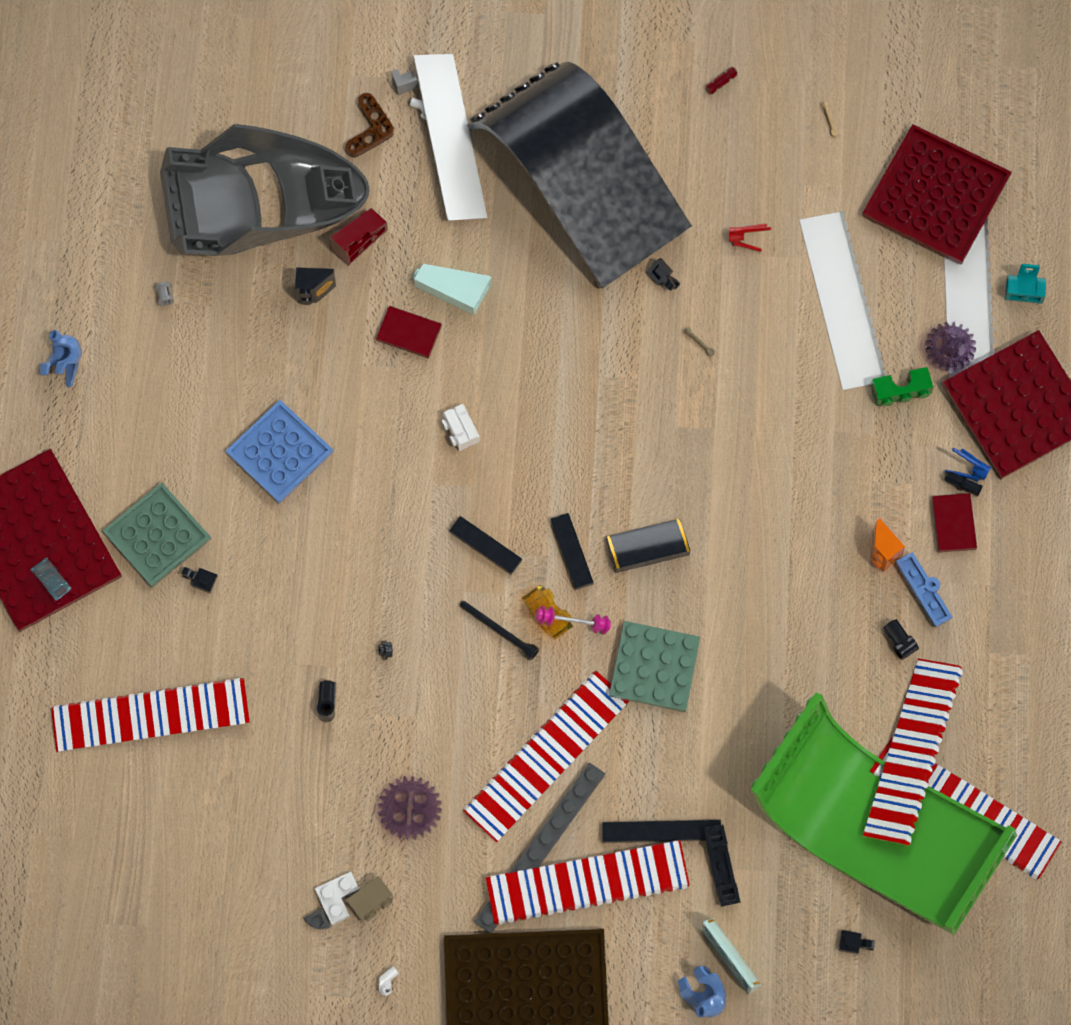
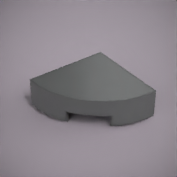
(317, 920)

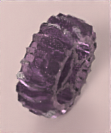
(961, 338)

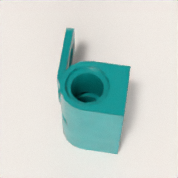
(1026, 285)

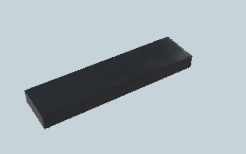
(485, 545)
(572, 551)

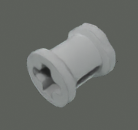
(164, 293)

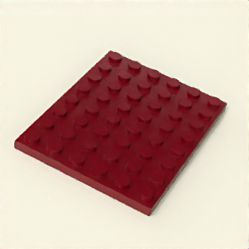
(43, 521)

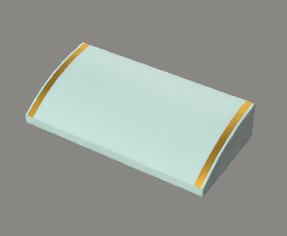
(730, 956)

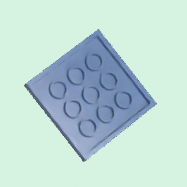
(279, 451)

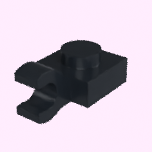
(661, 274)
(203, 579)
(852, 942)

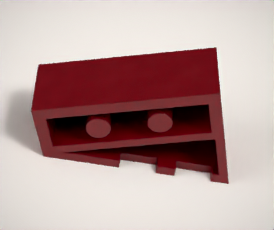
(358, 236)

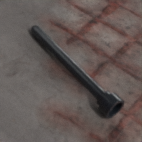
(528, 650)

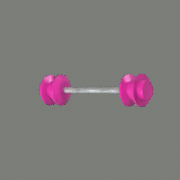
(548, 616)

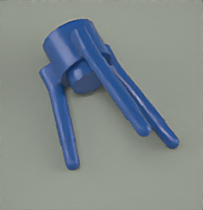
(980, 469)

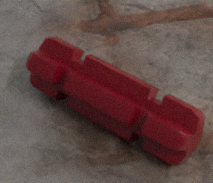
(721, 80)

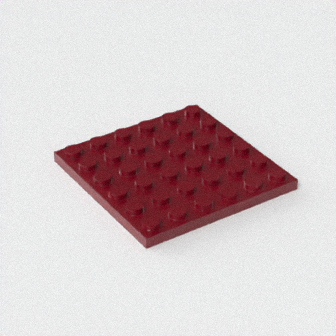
(937, 194)
(1015, 403)

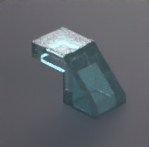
(51, 579)

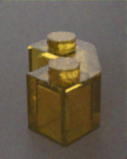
(542, 596)

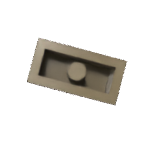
(370, 899)

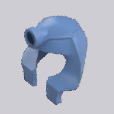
(65, 353)
(712, 1000)

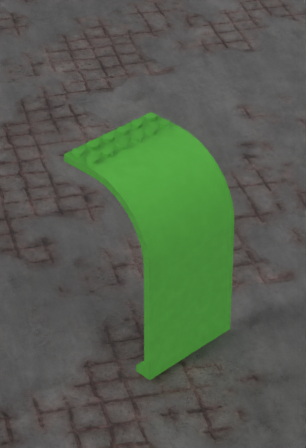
(822, 796)

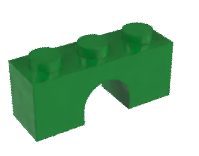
(887, 392)

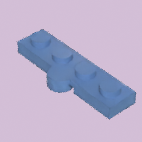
(924, 589)

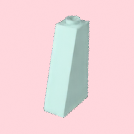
(453, 286)

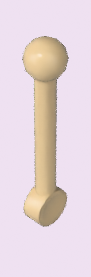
(834, 132)

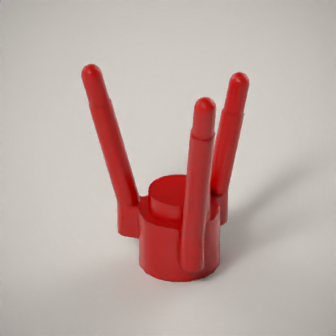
(737, 234)

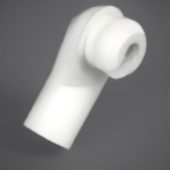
(416, 103)
(385, 981)

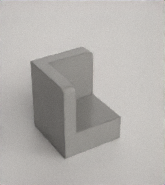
(404, 82)

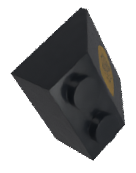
(313, 284)

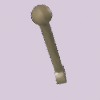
(710, 351)

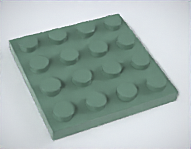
(156, 534)
(654, 666)

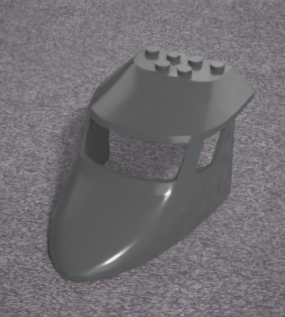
(216, 204)

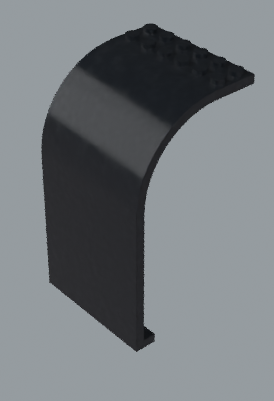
(587, 168)

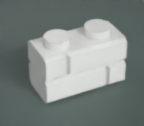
(461, 427)

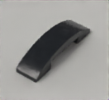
(721, 865)

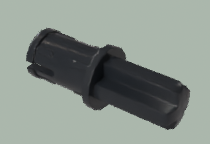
(963, 483)

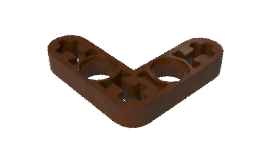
(375, 130)

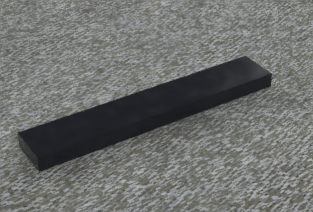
(656, 831)

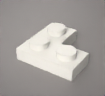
(332, 895)

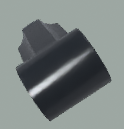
(902, 643)
(326, 699)

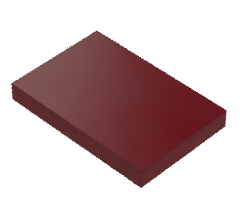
(409, 332)
(954, 523)

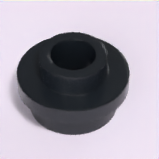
(385, 650)

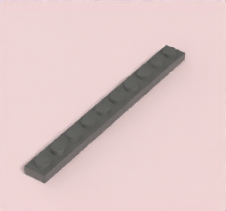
(551, 831)

